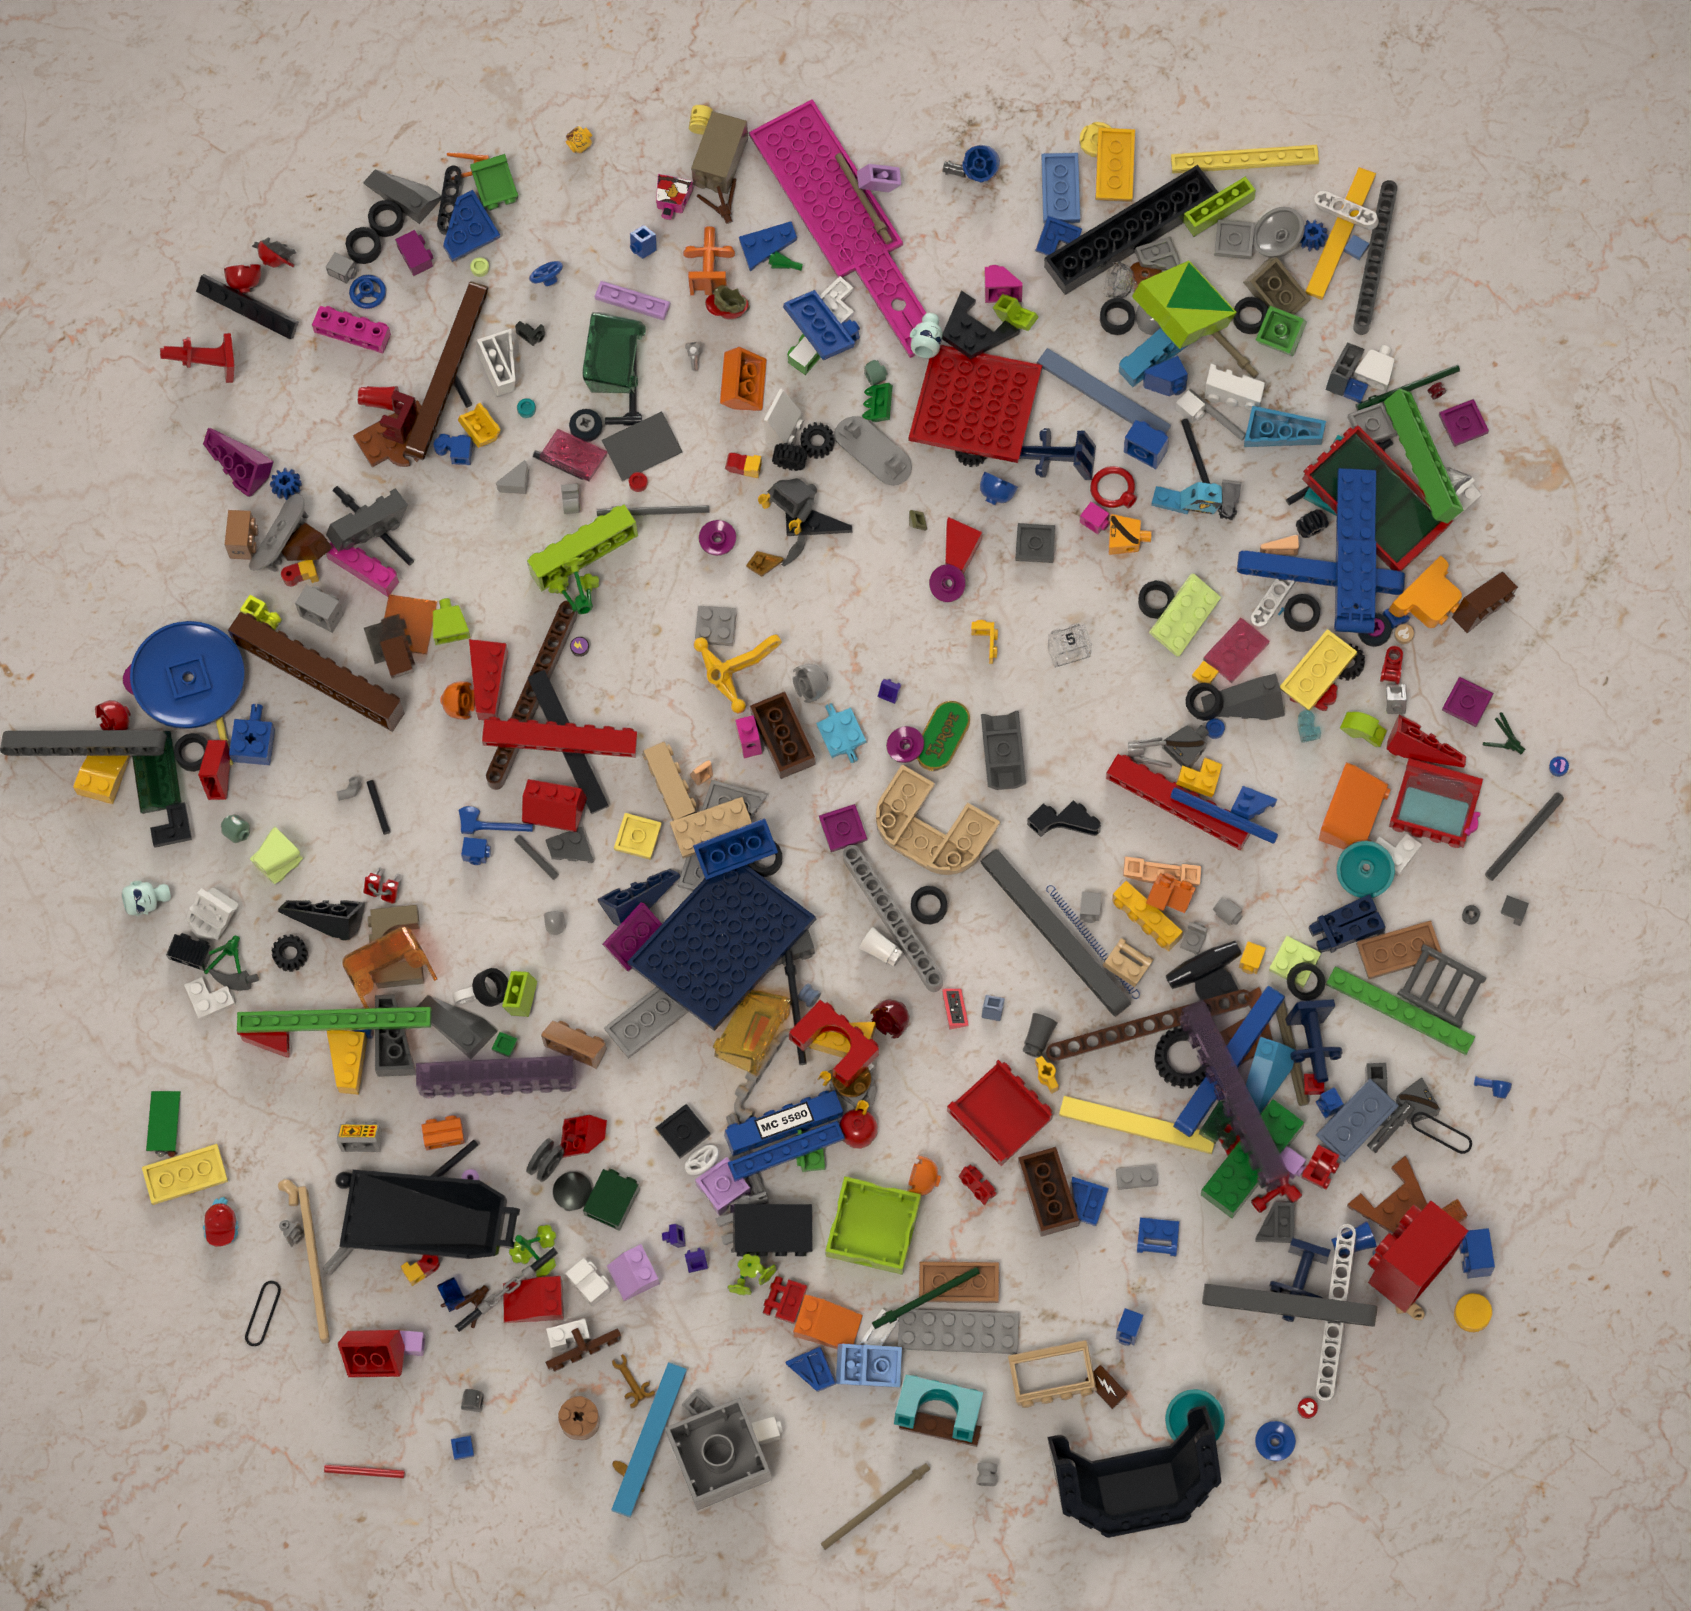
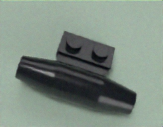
(1207, 972)

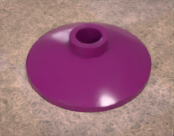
(717, 529)
(939, 586)
(901, 737)

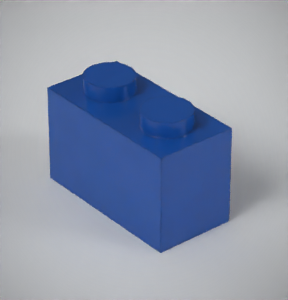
(1129, 1327)

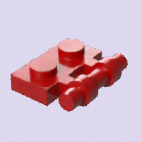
(791, 1300)

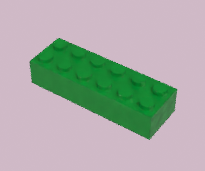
(1234, 1178)

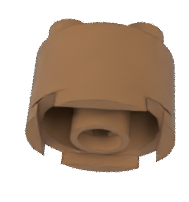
(574, 1428)

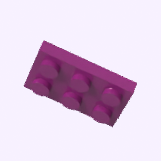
(632, 934)

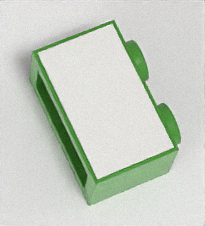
(803, 355)

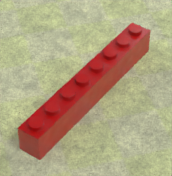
(559, 737)
(1158, 791)

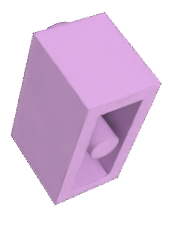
(879, 178)

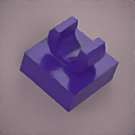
(889, 691)
(675, 1236)
(696, 1260)

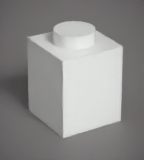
(1190, 407)
(767, 1430)

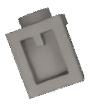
(1396, 698)
(1194, 937)

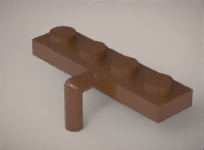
(590, 1347)

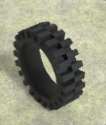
(1165, 1069)

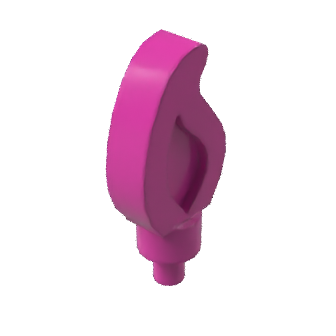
(1474, 824)

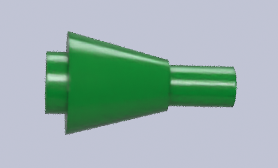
(780, 261)

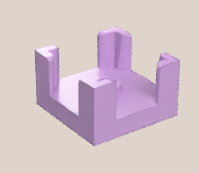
(720, 1186)

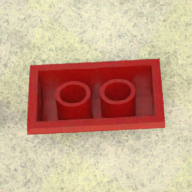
(552, 805)
(372, 1353)

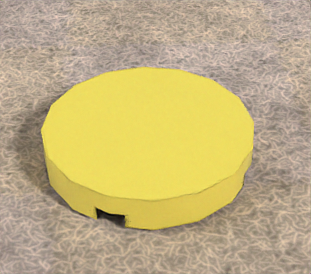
(1089, 138)

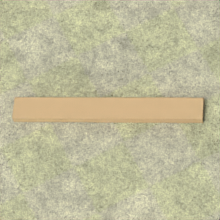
(314, 1265)

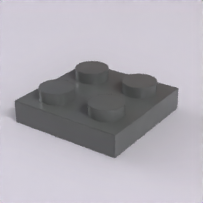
(1035, 543)

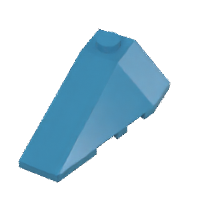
(1268, 1071)

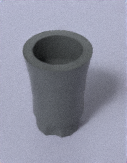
(1038, 1034)

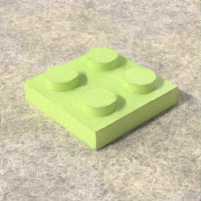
(1293, 953)

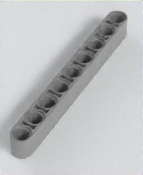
(891, 909)

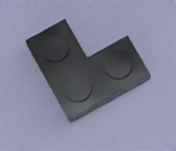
(176, 831)

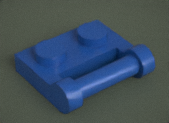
(1158, 1230)

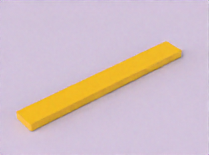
(1339, 236)

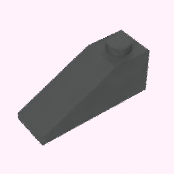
(1344, 369)

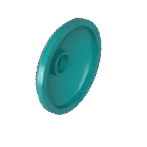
(1364, 882)
(1183, 1402)

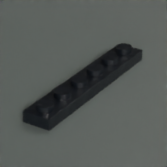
(247, 306)

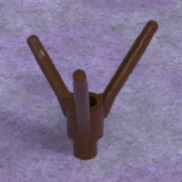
(724, 209)
(475, 1298)

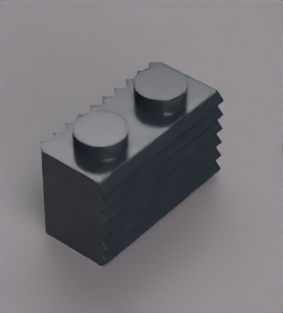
(189, 951)

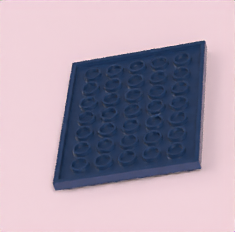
(721, 943)

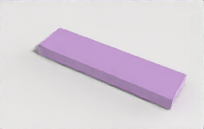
(632, 300)

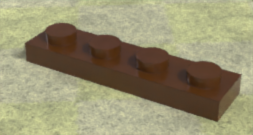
(939, 1428)

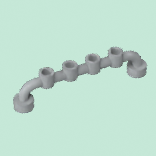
(743, 1092)

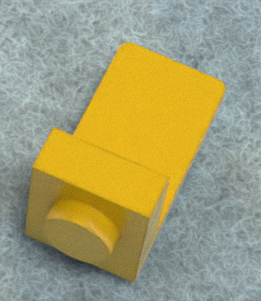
(985, 628)

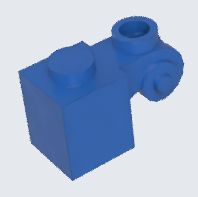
(458, 446)

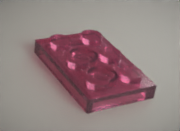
(573, 455)
(1236, 650)

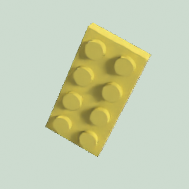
(1318, 670)
(184, 1174)

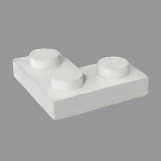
(835, 295)
(1402, 852)
(205, 1003)

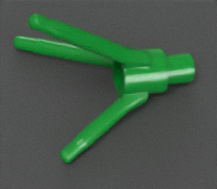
(230, 949)

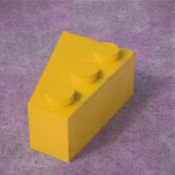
(837, 1044)
(347, 1057)

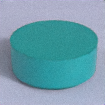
(526, 408)

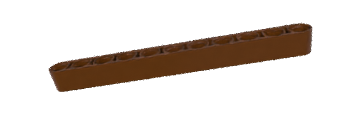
(446, 371)
(532, 703)
(1140, 1032)

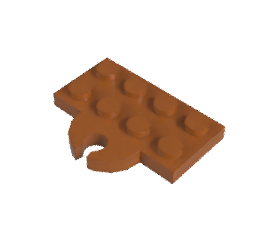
(379, 449)

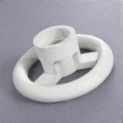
(703, 1162)

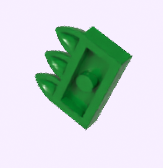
(879, 402)

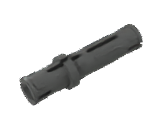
(1406, 1109)

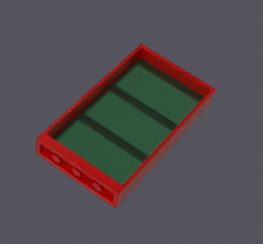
(1401, 515)

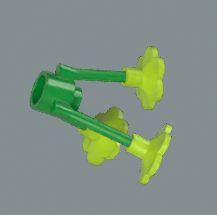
(587, 582)

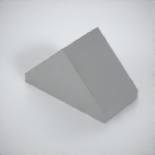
(515, 480)

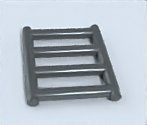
(1440, 1010)

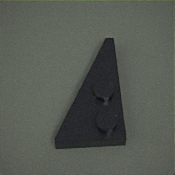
(818, 524)

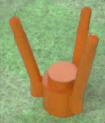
(477, 158)

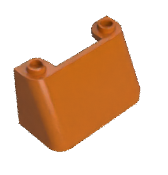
(1353, 807)

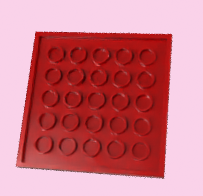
(975, 404)

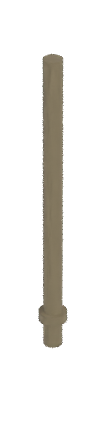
(916, 1474)

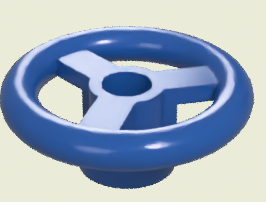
(546, 273)
(367, 284)

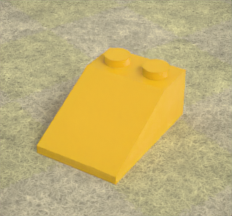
(101, 777)

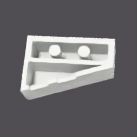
(1232, 389)

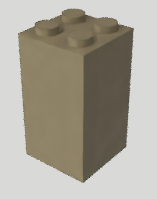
(719, 152)

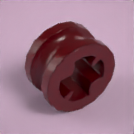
(1436, 390)

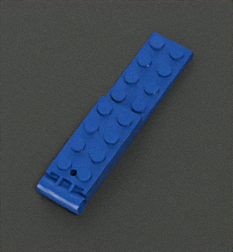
(1355, 551)

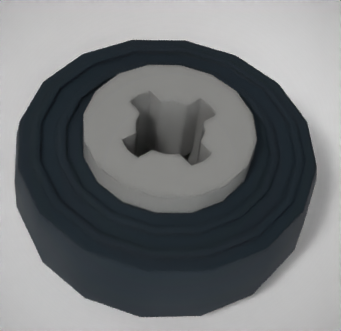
(584, 431)

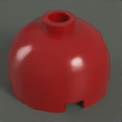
(243, 277)
(113, 715)
(858, 1129)

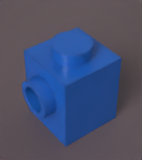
(643, 242)
(475, 850)

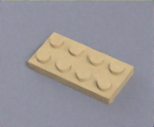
(709, 824)

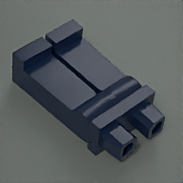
(1348, 925)

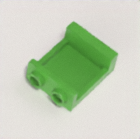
(494, 182)

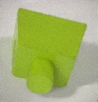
(449, 623)

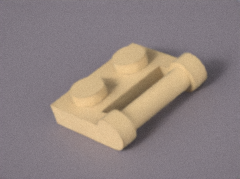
(1123, 966)

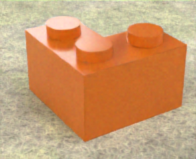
(1170, 893)

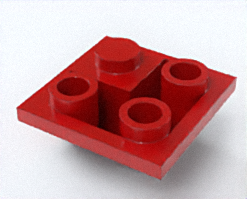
(582, 1134)

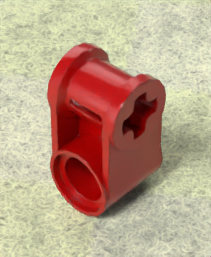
(1392, 668)

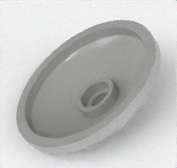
(1278, 232)

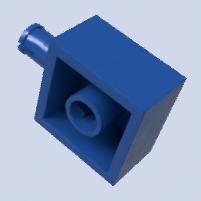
(254, 731)

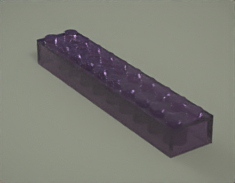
(1234, 1096)

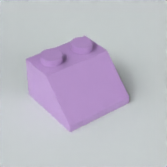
(633, 1273)

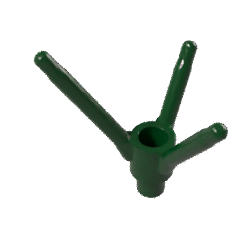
(1512, 743)

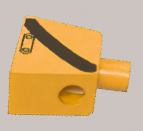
(1126, 535)

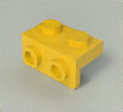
(480, 426)

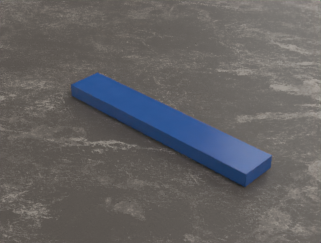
(786, 1151)

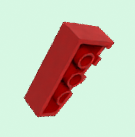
(488, 673)

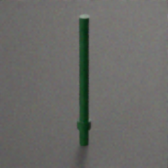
(1408, 387)
(891, 1316)

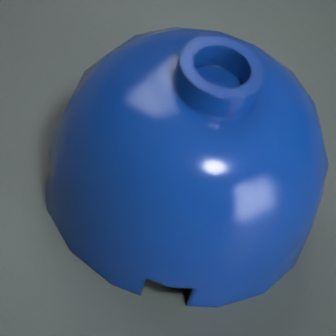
(981, 163)
(996, 489)

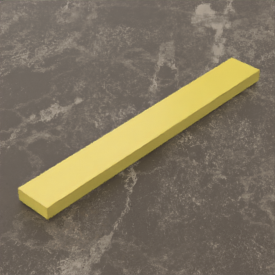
(1246, 158)
(1132, 1124)

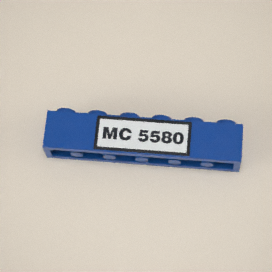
(783, 1123)

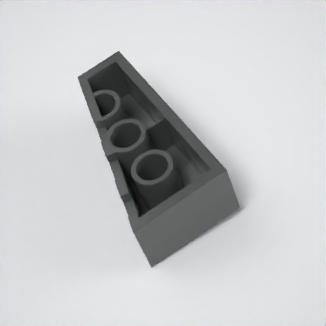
(368, 521)

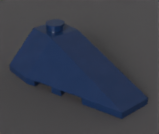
(620, 904)

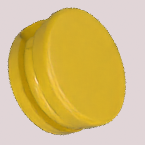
(1473, 1312)

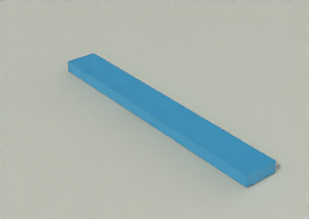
(649, 1440)

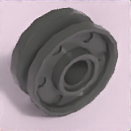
(545, 1160)

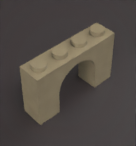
(383, 922)

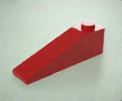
(1411, 742)

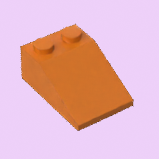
(826, 1323)

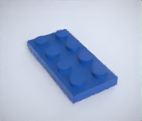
(819, 325)

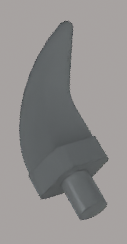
(235, 981)

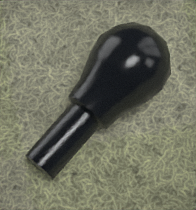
(343, 1180)

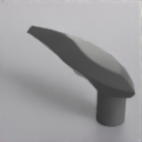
(795, 550)

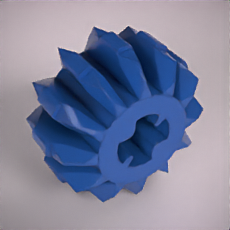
(1319, 237)
(279, 480)

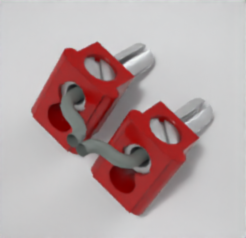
(389, 889)

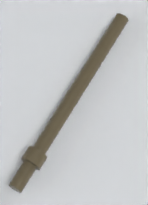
(880, 226)
(1242, 361)

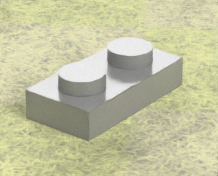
(1136, 1177)

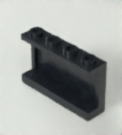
(772, 1229)

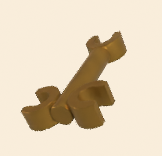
(639, 1394)

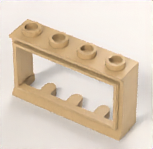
(1063, 1392)

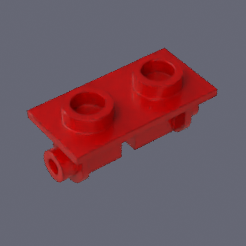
(971, 1178)

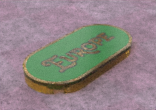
(943, 735)

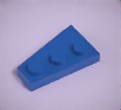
(760, 244)

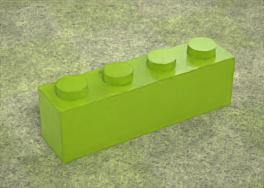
(1219, 206)

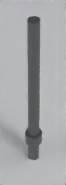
(660, 510)

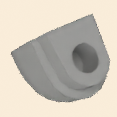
(554, 922)

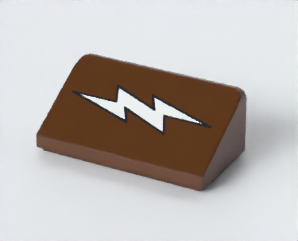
(1108, 1388)

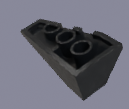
(331, 919)

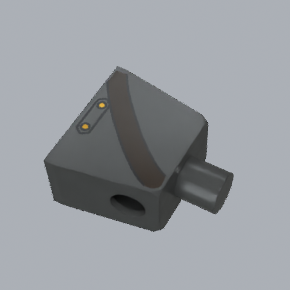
(1186, 745)
(1420, 1098)

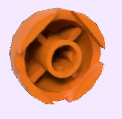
(458, 700)
(924, 1176)

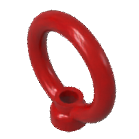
(1126, 499)

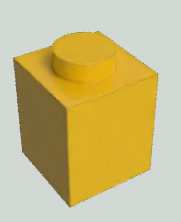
(1252, 958)

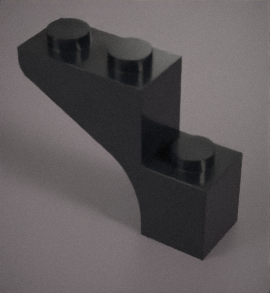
(1072, 818)

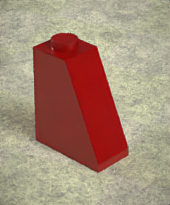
(961, 543)
(215, 769)
(271, 1041)

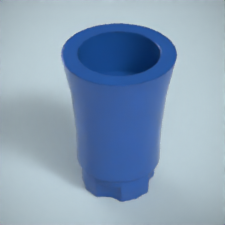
(1364, 1239)

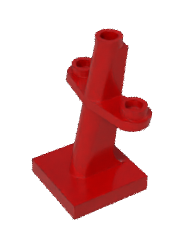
(218, 356)

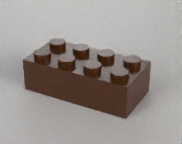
(782, 735)
(1048, 1191)

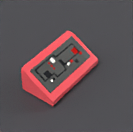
(955, 1008)

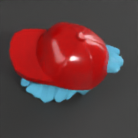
(220, 1224)

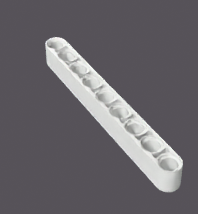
(1344, 1284)

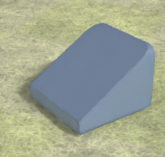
(992, 1008)

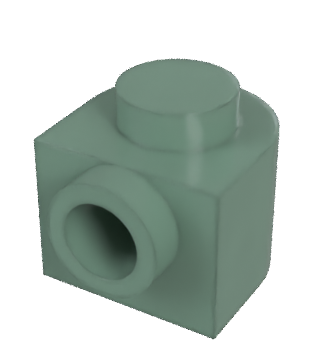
(875, 372)

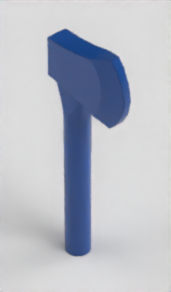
(469, 823)

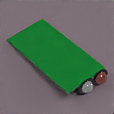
(163, 1122)

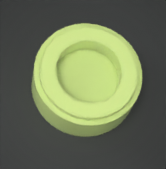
(479, 267)

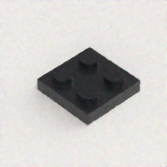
(683, 1131)

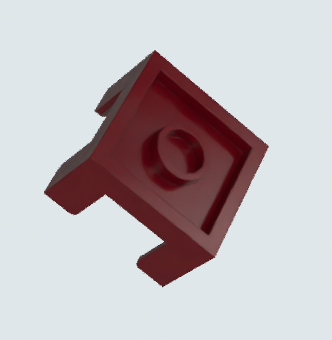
(406, 416)

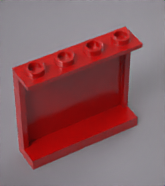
(1000, 1113)

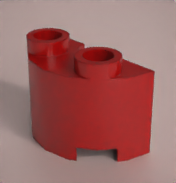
(1320, 1167)

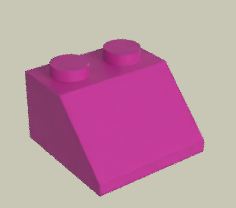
(1001, 281)

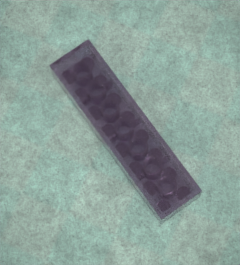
(496, 1076)

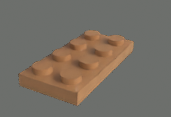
(1396, 949)
(979, 1289)

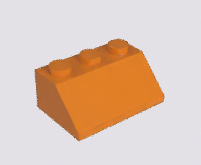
(743, 380)

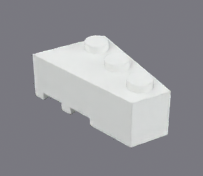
(497, 360)

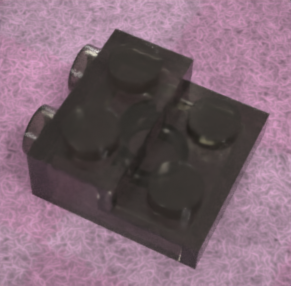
(387, 629)

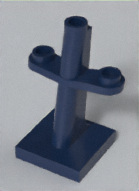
(1081, 454)
(1311, 1015)
(1308, 1253)

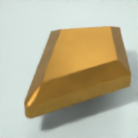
(762, 562)

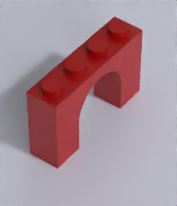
(824, 1019)

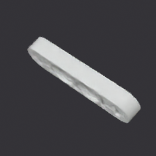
(1346, 210)
(1273, 597)

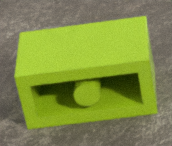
(519, 993)

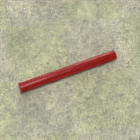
(364, 1471)

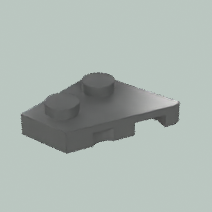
(570, 847)

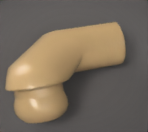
(287, 1186)
(1414, 1311)

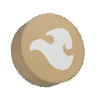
(1404, 634)

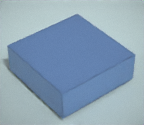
(1356, 247)

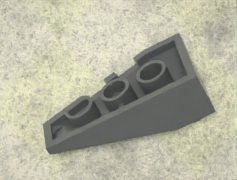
(1252, 699)

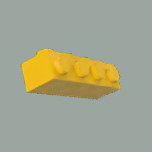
(1150, 919)

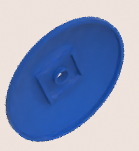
(184, 650)

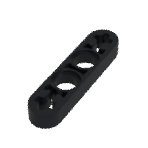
(446, 199)

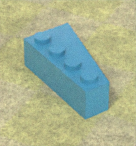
(1152, 352)
(1279, 428)

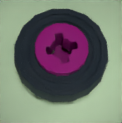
(1379, 636)

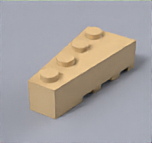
(669, 781)

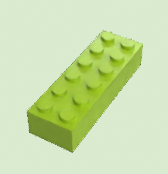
(589, 542)

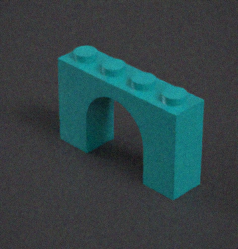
(918, 1391)

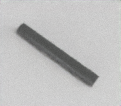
(536, 857)

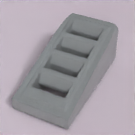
(695, 1394)

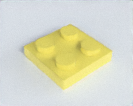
(637, 836)

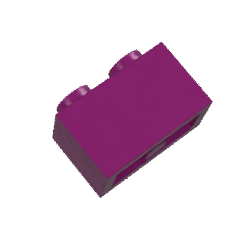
(414, 253)

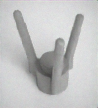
(1136, 749)

